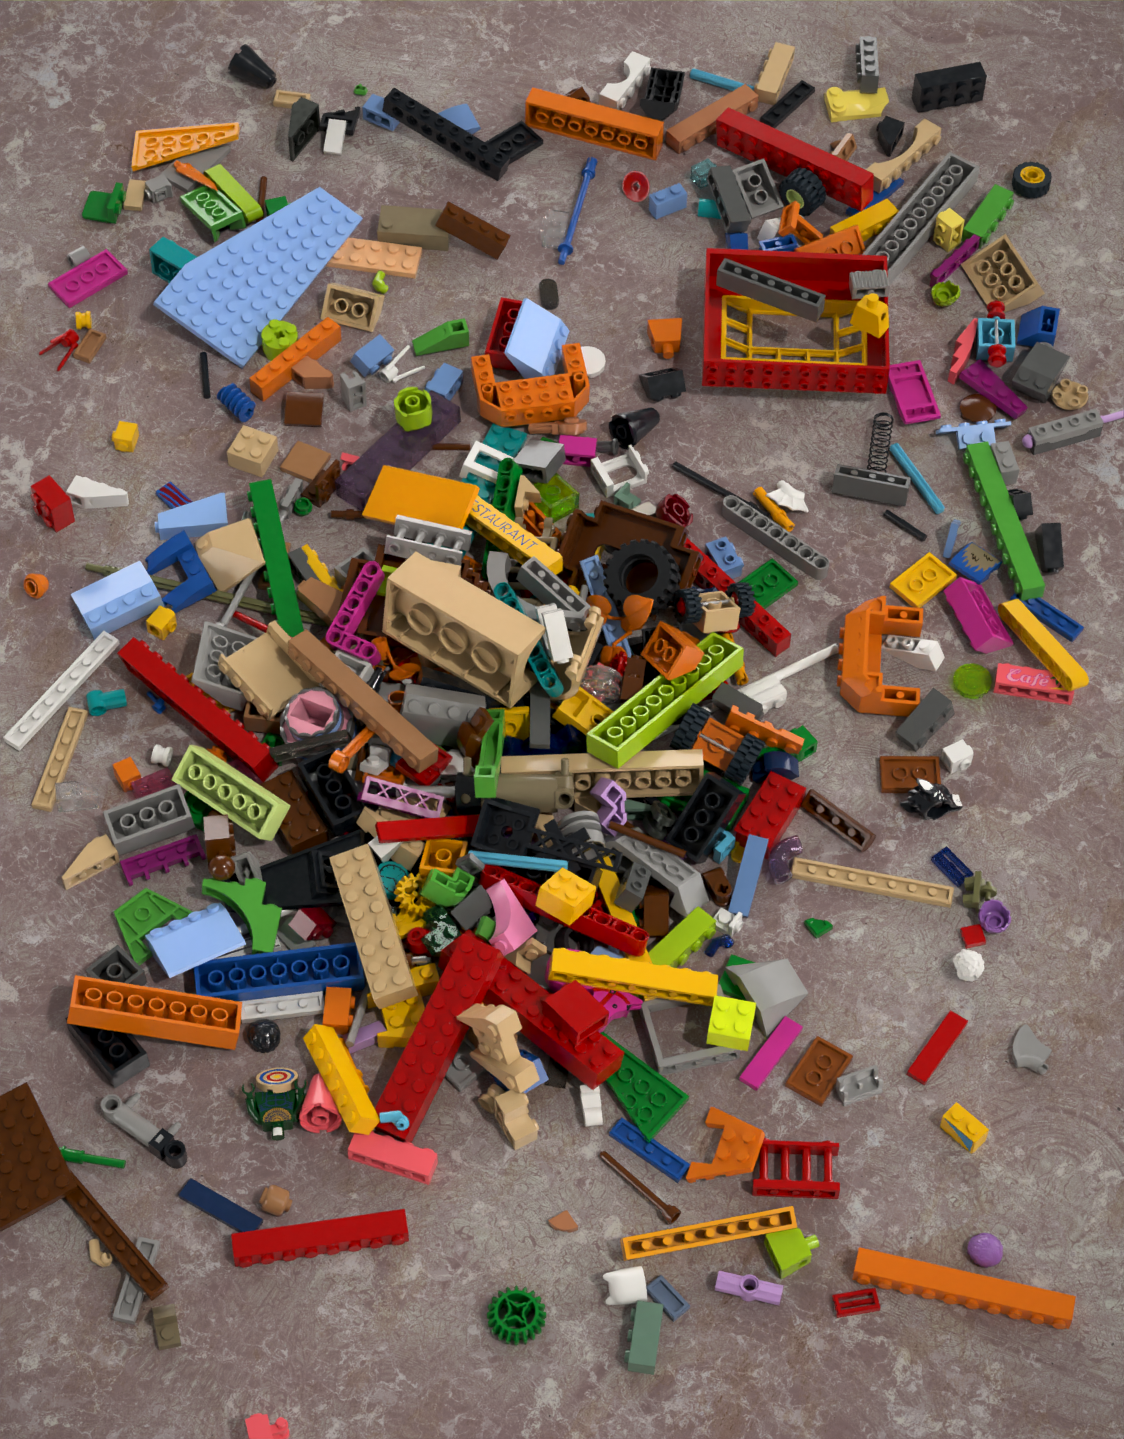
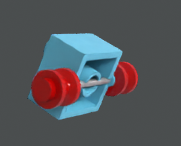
(995, 336)

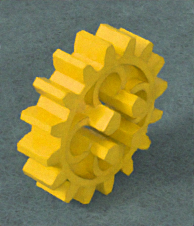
(409, 885)

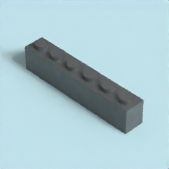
(770, 290)

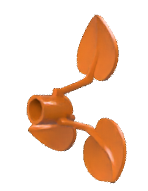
(636, 611)
(396, 656)

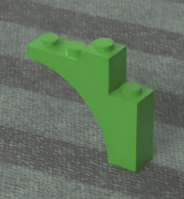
(247, 901)

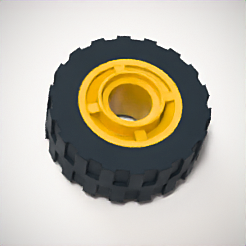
(1031, 179)

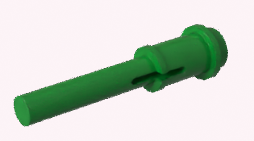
(79, 1156)

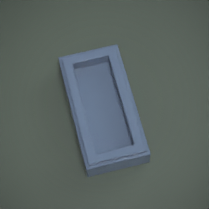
(663, 1293)

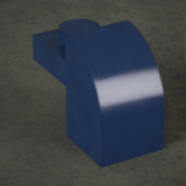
(777, 762)

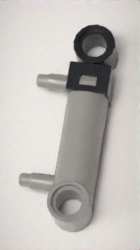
(158, 1141)

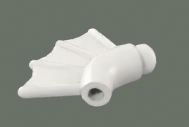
(788, 497)

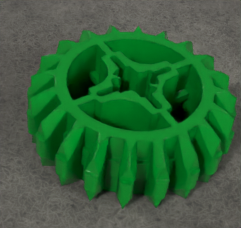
(528, 1303)

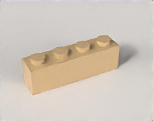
(774, 73)

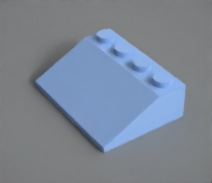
(536, 341)
(117, 599)
(194, 939)

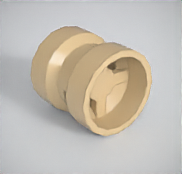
(487, 1100)

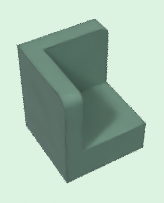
(625, 498)

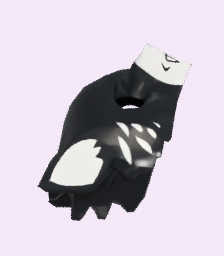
(926, 796)

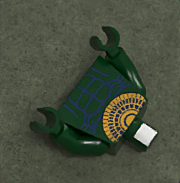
(275, 1110)

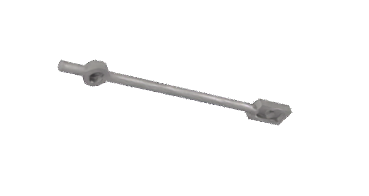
(287, 506)

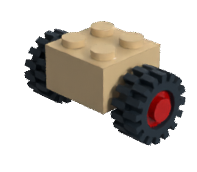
(716, 609)

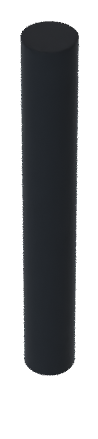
(205, 375)

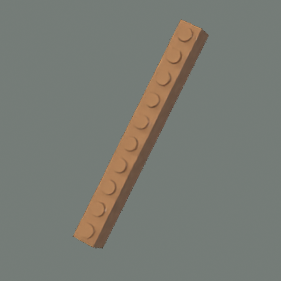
(363, 701)

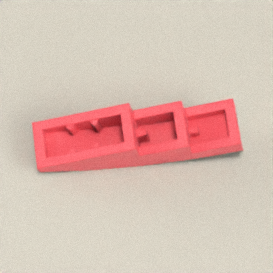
(962, 350)

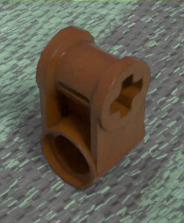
(717, 886)

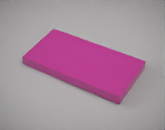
(87, 278)

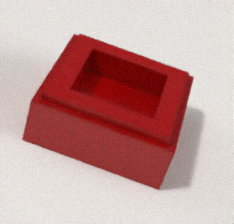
(973, 936)

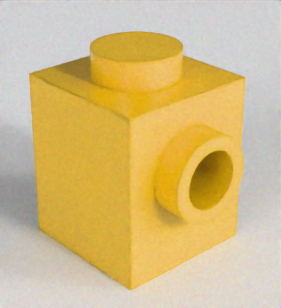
(125, 436)
(161, 622)

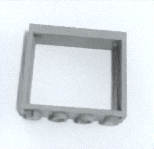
(684, 1061)

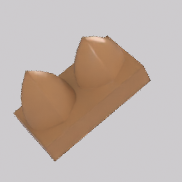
(845, 147)

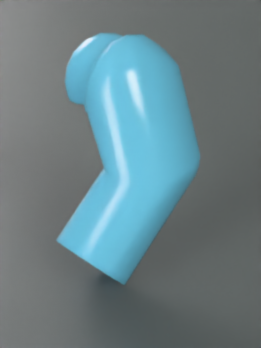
(396, 1118)

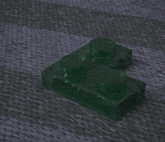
(443, 929)

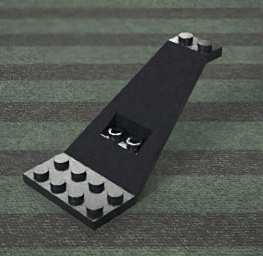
(302, 877)

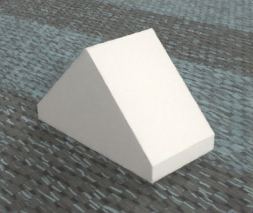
(383, 850)

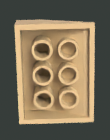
(1002, 275)

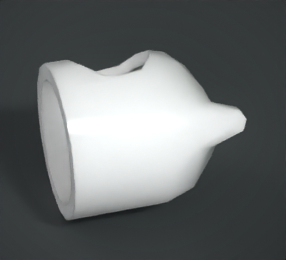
(626, 1286)

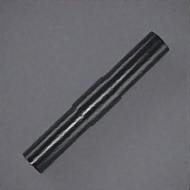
(905, 525)

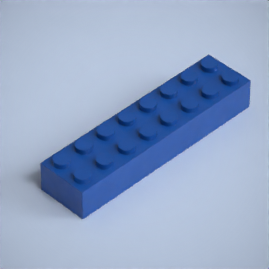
(281, 973)

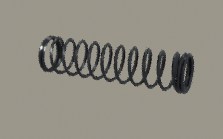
(871, 446)

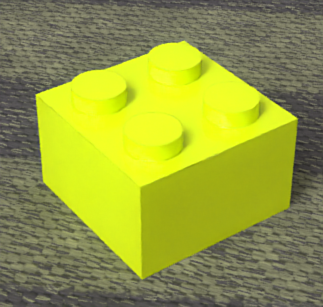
(731, 1023)

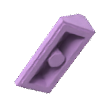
(366, 1036)

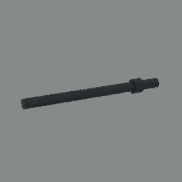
(713, 486)

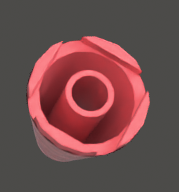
(319, 1108)

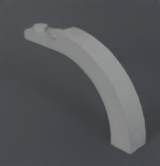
(498, 571)

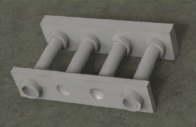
(428, 532)

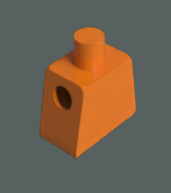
(665, 335)

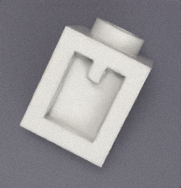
(377, 761)
(727, 922)

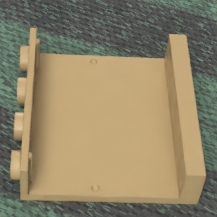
(267, 672)

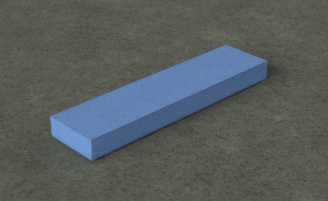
(748, 875)

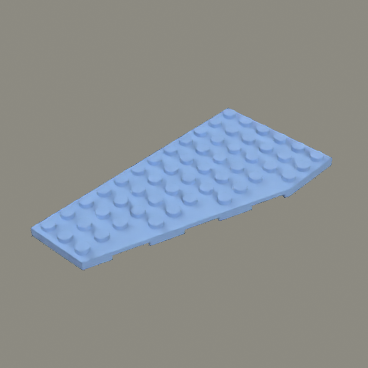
(257, 274)

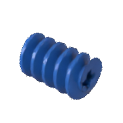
(236, 402)

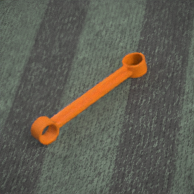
(340, 759)

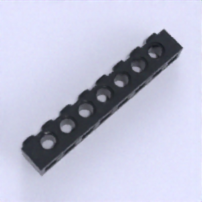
(446, 134)

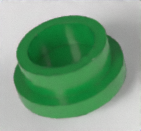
(303, 506)

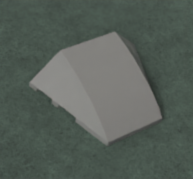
(772, 987)

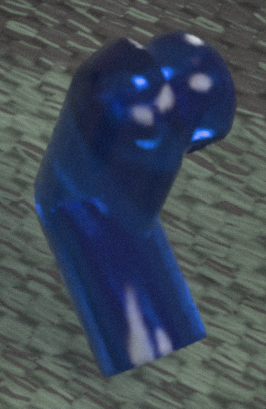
(717, 942)

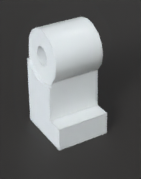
(591, 1106)

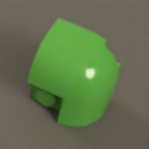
(447, 890)

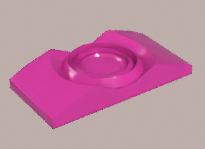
(912, 392)

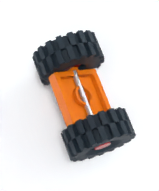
(718, 743)

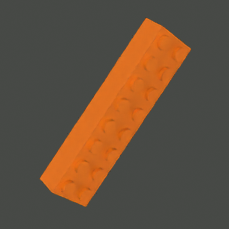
(594, 123)
(154, 1012)

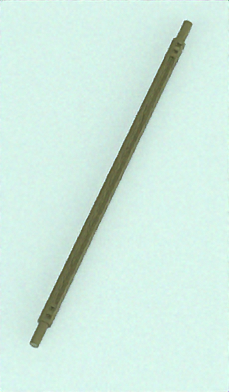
(218, 596)

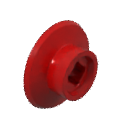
(630, 186)

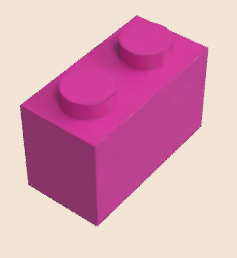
(579, 450)

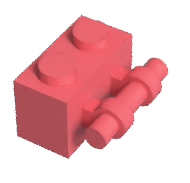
(259, 1427)

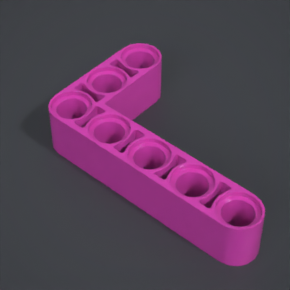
(355, 615)

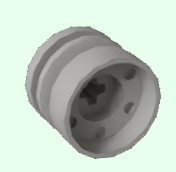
(590, 820)

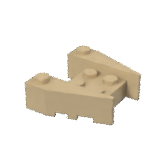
(409, 851)
(497, 1045)

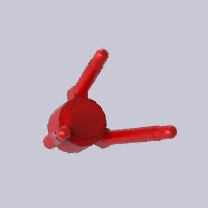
(67, 339)

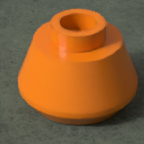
(36, 585)

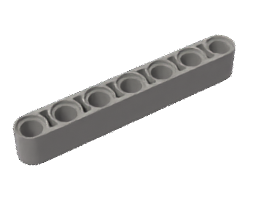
(775, 537)

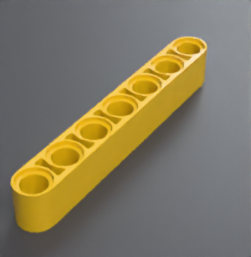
(1043, 645)

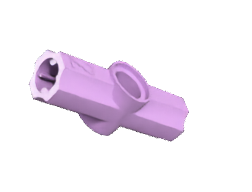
(762, 1291)

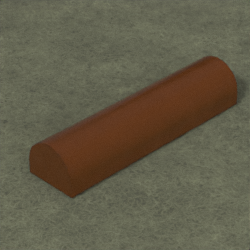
(838, 820)

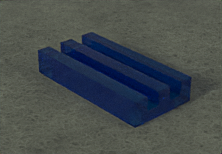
(949, 868)

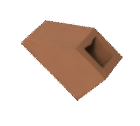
(312, 375)

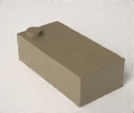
(412, 227)

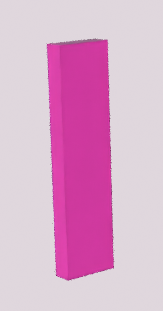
(771, 1053)

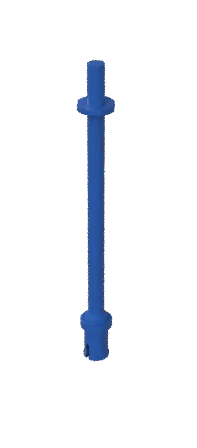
(588, 174)

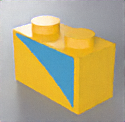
(964, 1128)

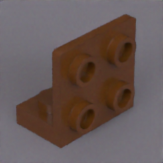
(322, 485)

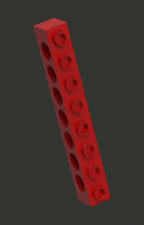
(760, 623)

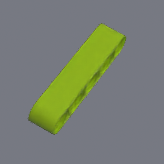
(234, 192)

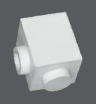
(957, 756)

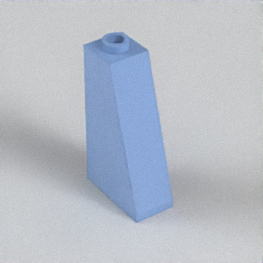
(194, 518)

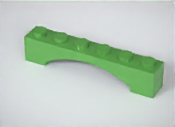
(488, 770)

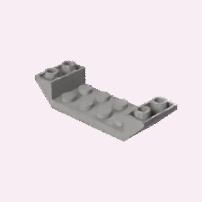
(666, 868)

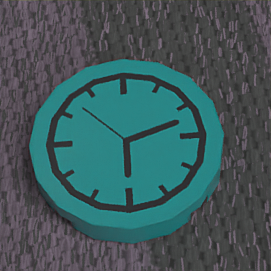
(391, 874)

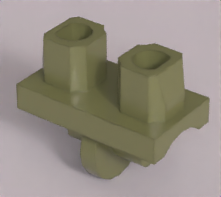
(980, 891)

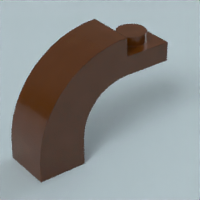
(471, 734)

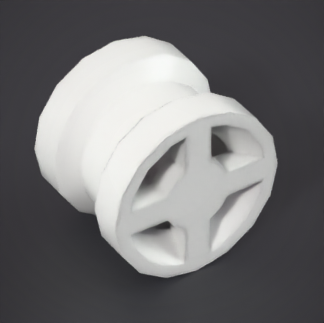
(162, 755)

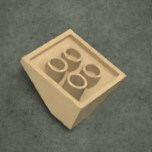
(230, 553)

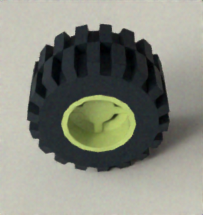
(804, 188)

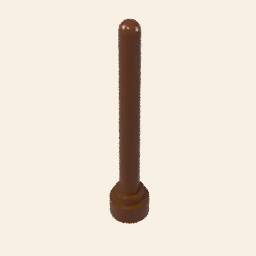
(669, 1212)

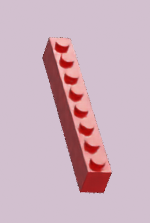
(320, 1238)

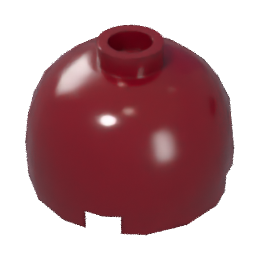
(674, 510)

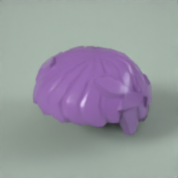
(994, 916)
(985, 1250)

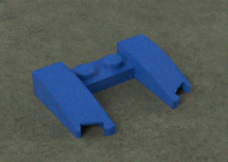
(198, 584)

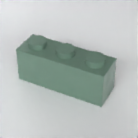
(644, 1337)

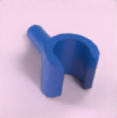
(158, 705)

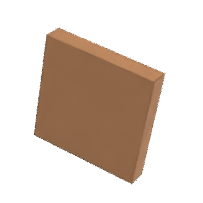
(305, 461)

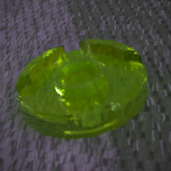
(972, 681)

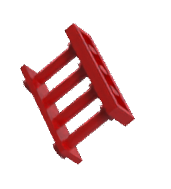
(797, 1189)

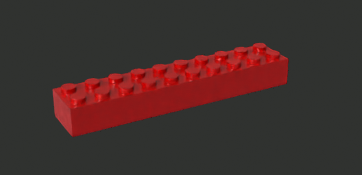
(786, 153)
(196, 708)
(437, 1035)
(589, 1060)

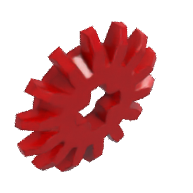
(619, 662)

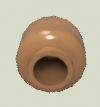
(275, 1200)

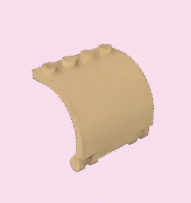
(582, 647)

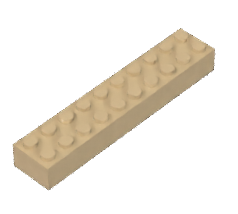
(641, 776)

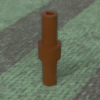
(349, 514)

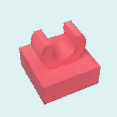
(348, 460)

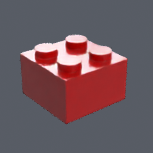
(52, 504)

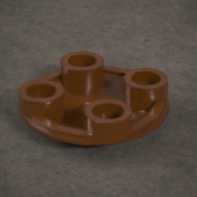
(977, 408)

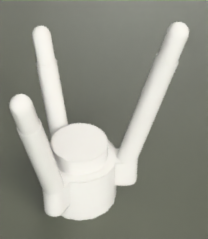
(390, 372)

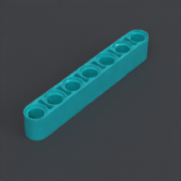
(540, 661)

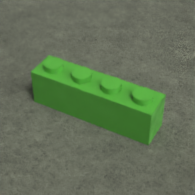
(989, 214)

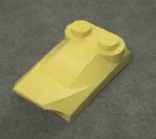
(853, 104)

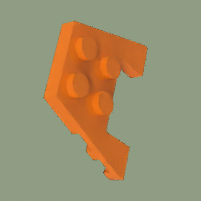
(736, 1149)

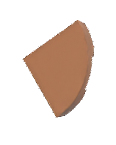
(563, 1222)

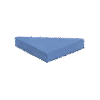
(951, 538)

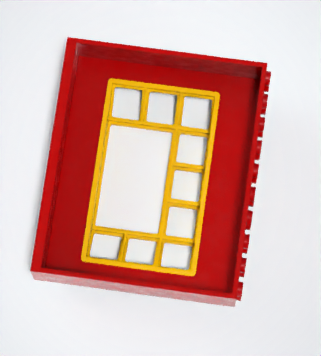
(815, 271)

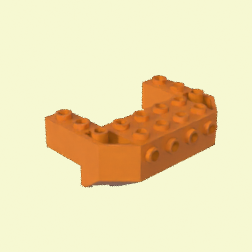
(532, 398)
(861, 657)

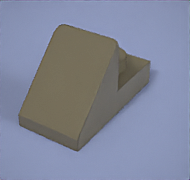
(166, 1326)

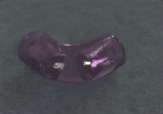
(779, 858)

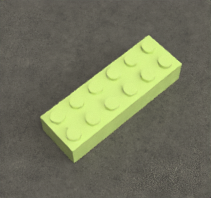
(231, 792)

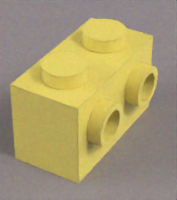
(948, 229)

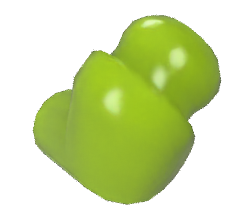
(378, 283)

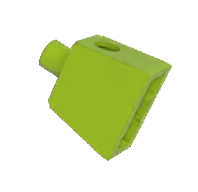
(789, 1250)

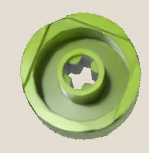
(277, 337)
(413, 408)

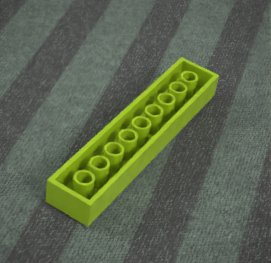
(662, 703)

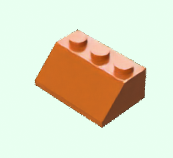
(671, 652)

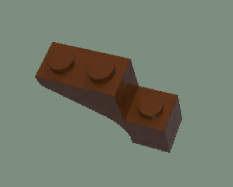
(633, 677)

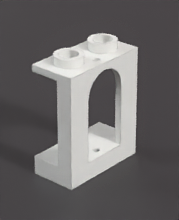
(631, 459)
(480, 470)

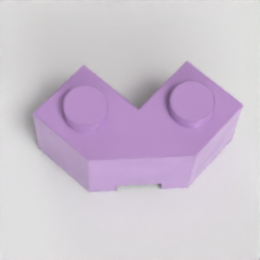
(612, 801)

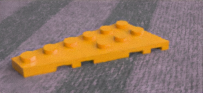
(171, 143)

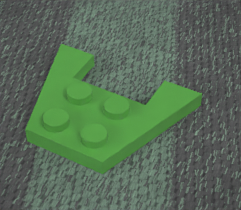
(143, 914)

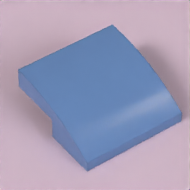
(462, 117)

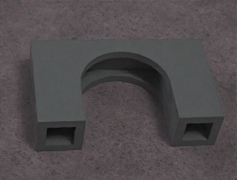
(724, 699)

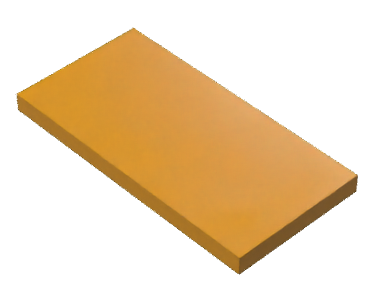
(420, 498)

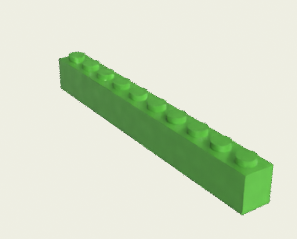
(1004, 521)

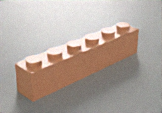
(703, 123)

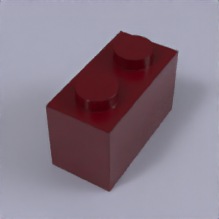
(313, 924)

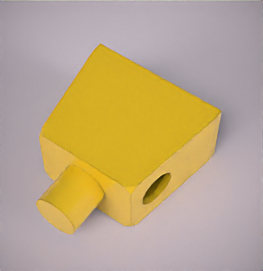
(871, 315)

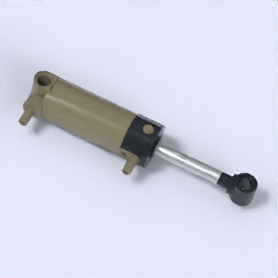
(539, 791)

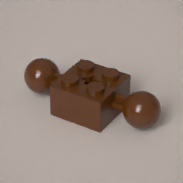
(219, 845)

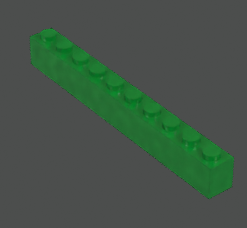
(275, 557)

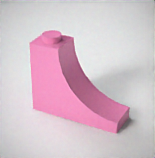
(512, 922)

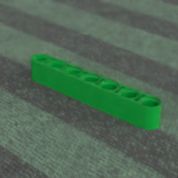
(504, 499)

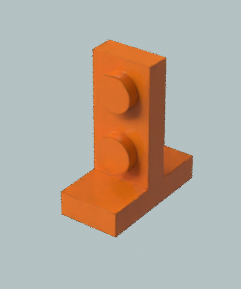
(793, 223)

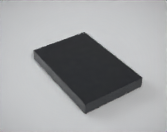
(516, 141)

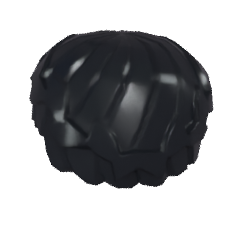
(264, 1035)

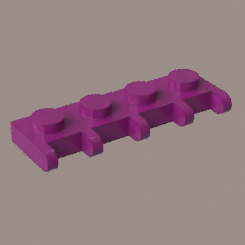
(162, 858)

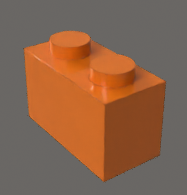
(338, 1009)

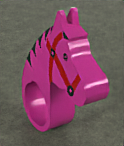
(615, 1002)

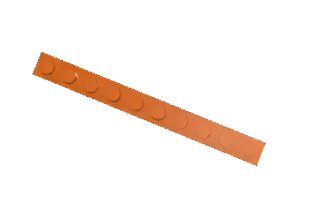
(964, 1288)

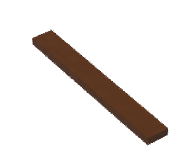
(116, 1241)

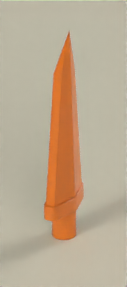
(189, 171)

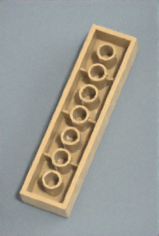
(373, 926)

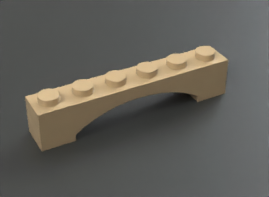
(925, 136)

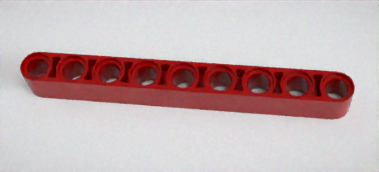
(591, 923)

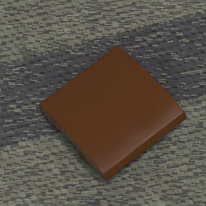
(304, 409)

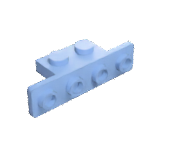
(972, 434)

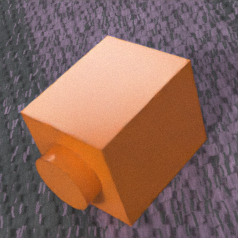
(125, 773)

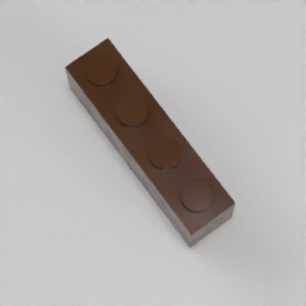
(472, 230)

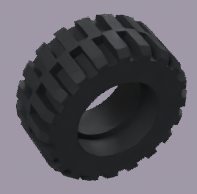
(635, 554)

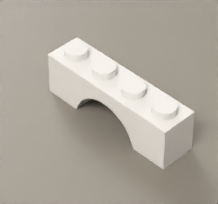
(617, 94)

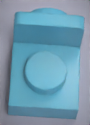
(723, 846)

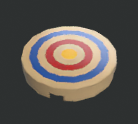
(276, 1079)

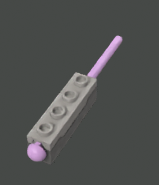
(1067, 431)

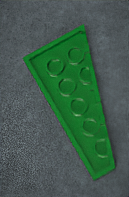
(645, 1094)

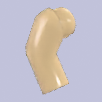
(97, 1256)

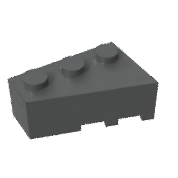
(925, 720)

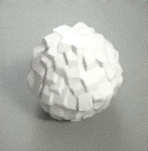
(968, 965)

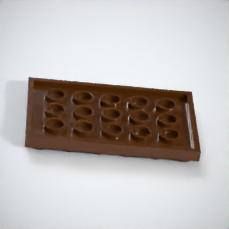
(30, 1159)

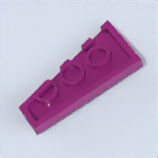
(989, 385)

